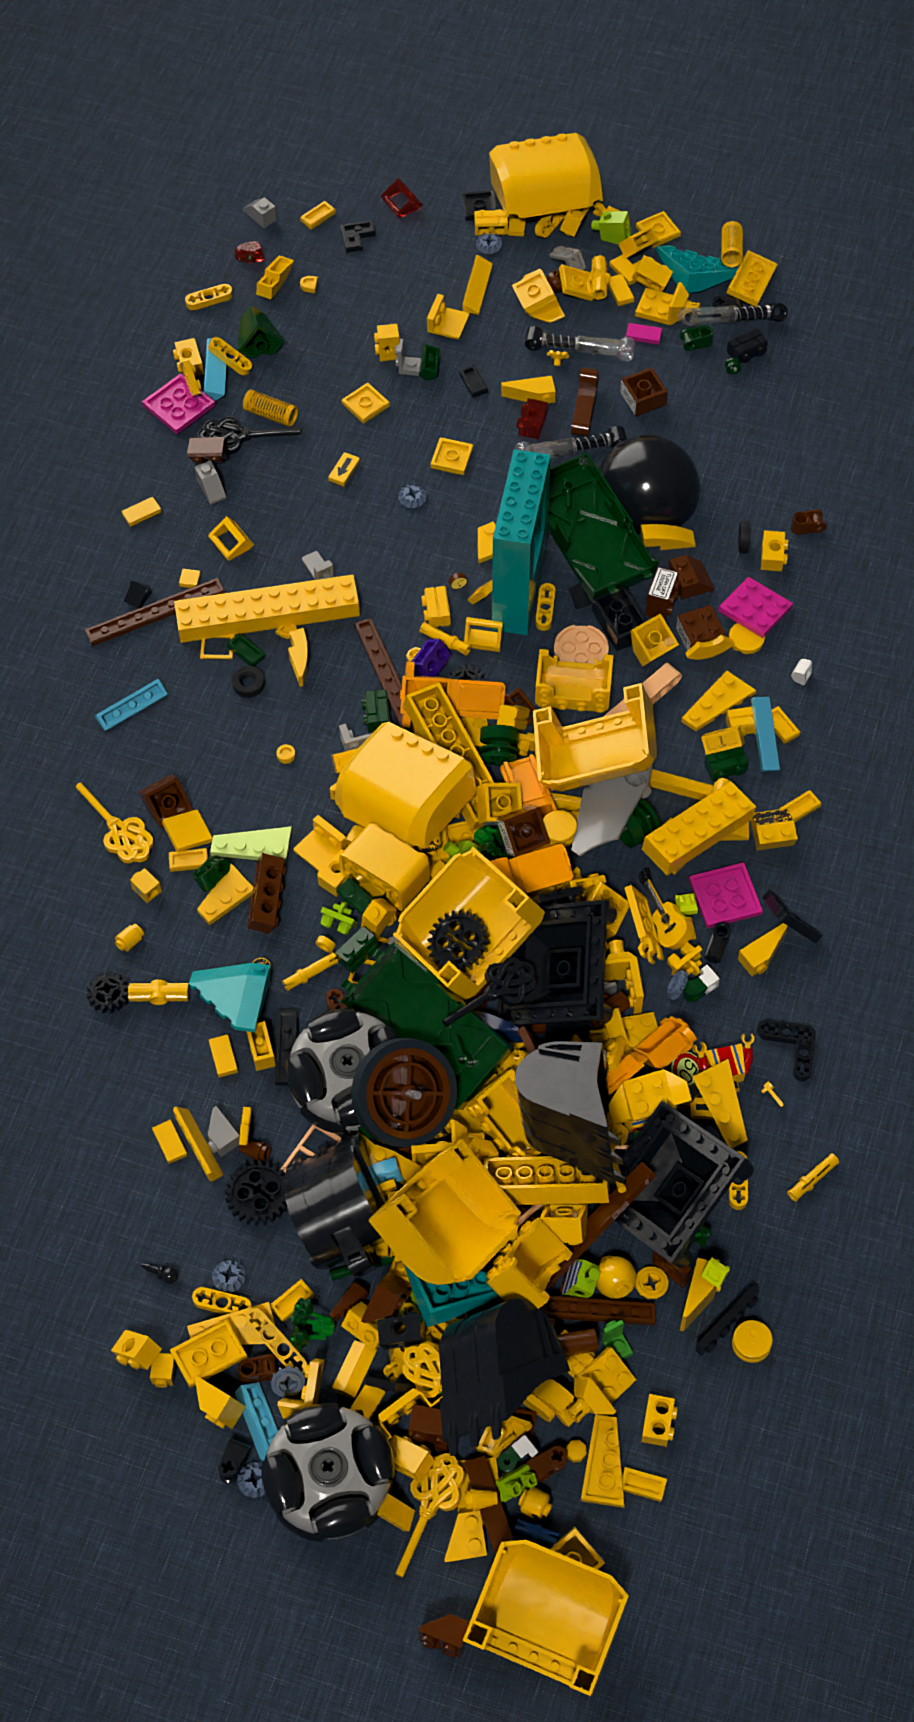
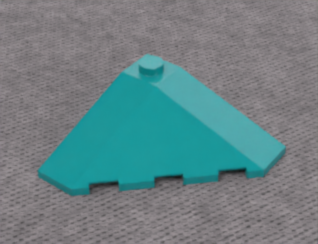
(693, 269)
(235, 992)
(448, 1301)

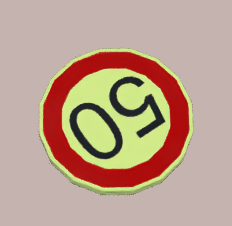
(686, 1067)

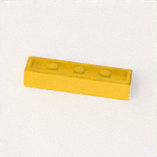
(477, 285)
(679, 785)
(198, 1143)

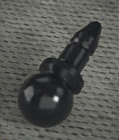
(168, 1274)

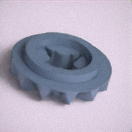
(494, 246)
(409, 501)
(677, 984)
(235, 1282)
(295, 1384)
(248, 1488)

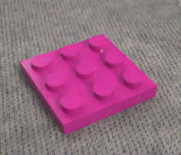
(176, 406)
(755, 607)
(725, 895)

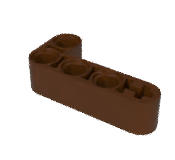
(585, 402)

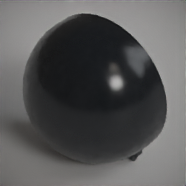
(652, 480)

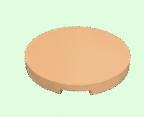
(580, 644)

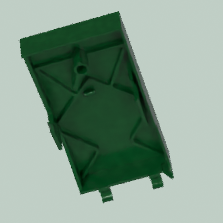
(595, 529)
(414, 1003)

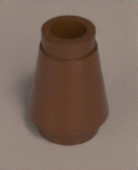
(256, 1150)

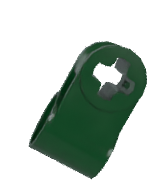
(698, 337)
(210, 873)

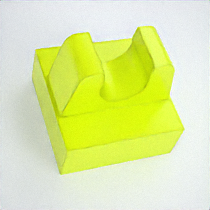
(687, 903)
(715, 1272)

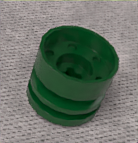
(498, 744)
(640, 824)

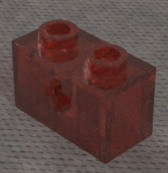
(532, 418)

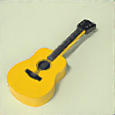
(672, 926)

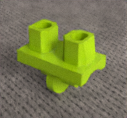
(330, 916)
(515, 1482)

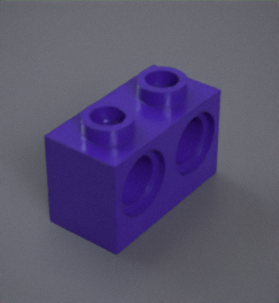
(431, 658)

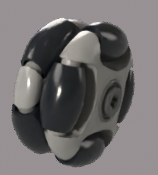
(335, 1046)
(327, 1472)

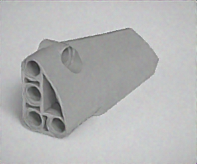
(607, 809)

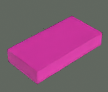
(644, 333)

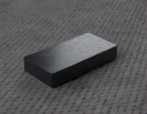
(473, 381)

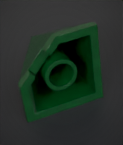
(257, 334)

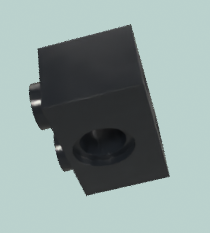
(389, 1327)

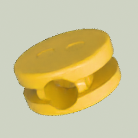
(560, 827)
(752, 1341)

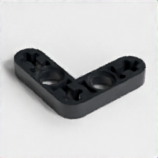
(782, 912)
(800, 1041)

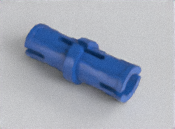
(536, 1532)

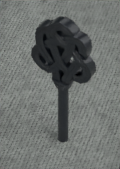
(235, 434)
(507, 988)

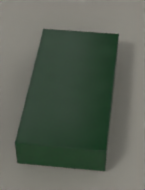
(246, 650)

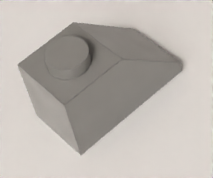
(261, 211)
(209, 482)
(221, 1134)

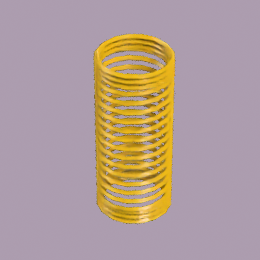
(733, 240)
(253, 396)

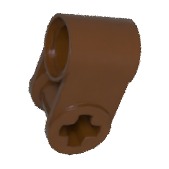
(807, 521)
(259, 1368)
(545, 1465)

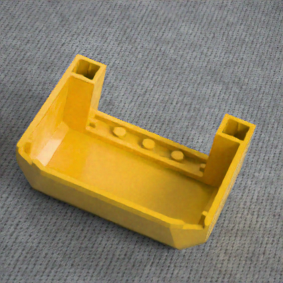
(545, 175)
(598, 747)
(404, 785)
(475, 886)
(448, 1218)
(548, 1614)

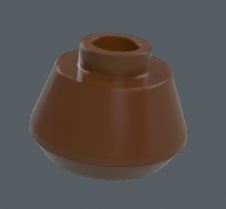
(554, 281)

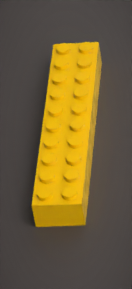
(267, 608)

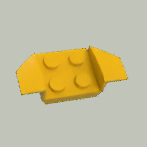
(538, 297)
(640, 1096)
(404, 1405)

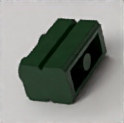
(376, 709)
(726, 763)
(354, 895)
(356, 949)

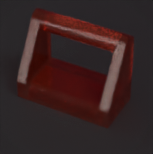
(397, 187)

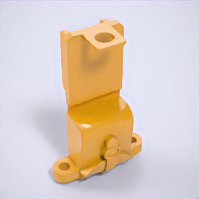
(467, 697)
(532, 791)
(537, 869)
(656, 1050)

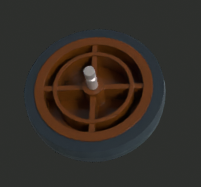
(404, 1092)

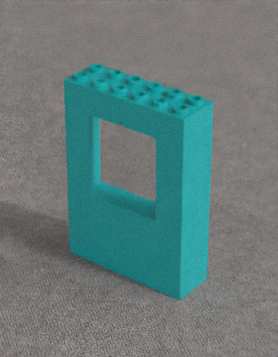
(520, 541)

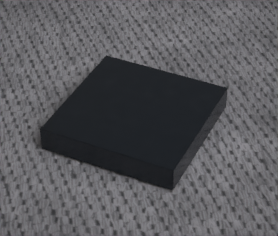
(478, 201)

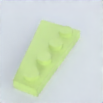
(253, 843)

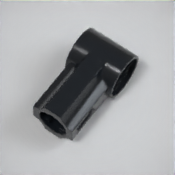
(718, 943)

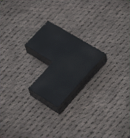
(354, 231)
(387, 1384)

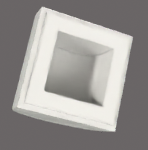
(802, 671)

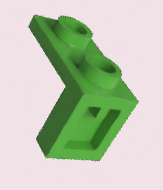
(614, 1338)

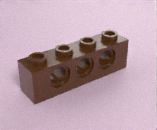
(258, 919)

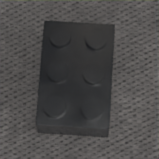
(617, 616)

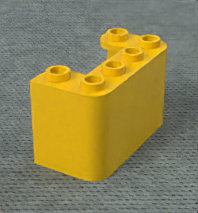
(573, 684)
(386, 864)
(500, 1116)
(528, 1264)

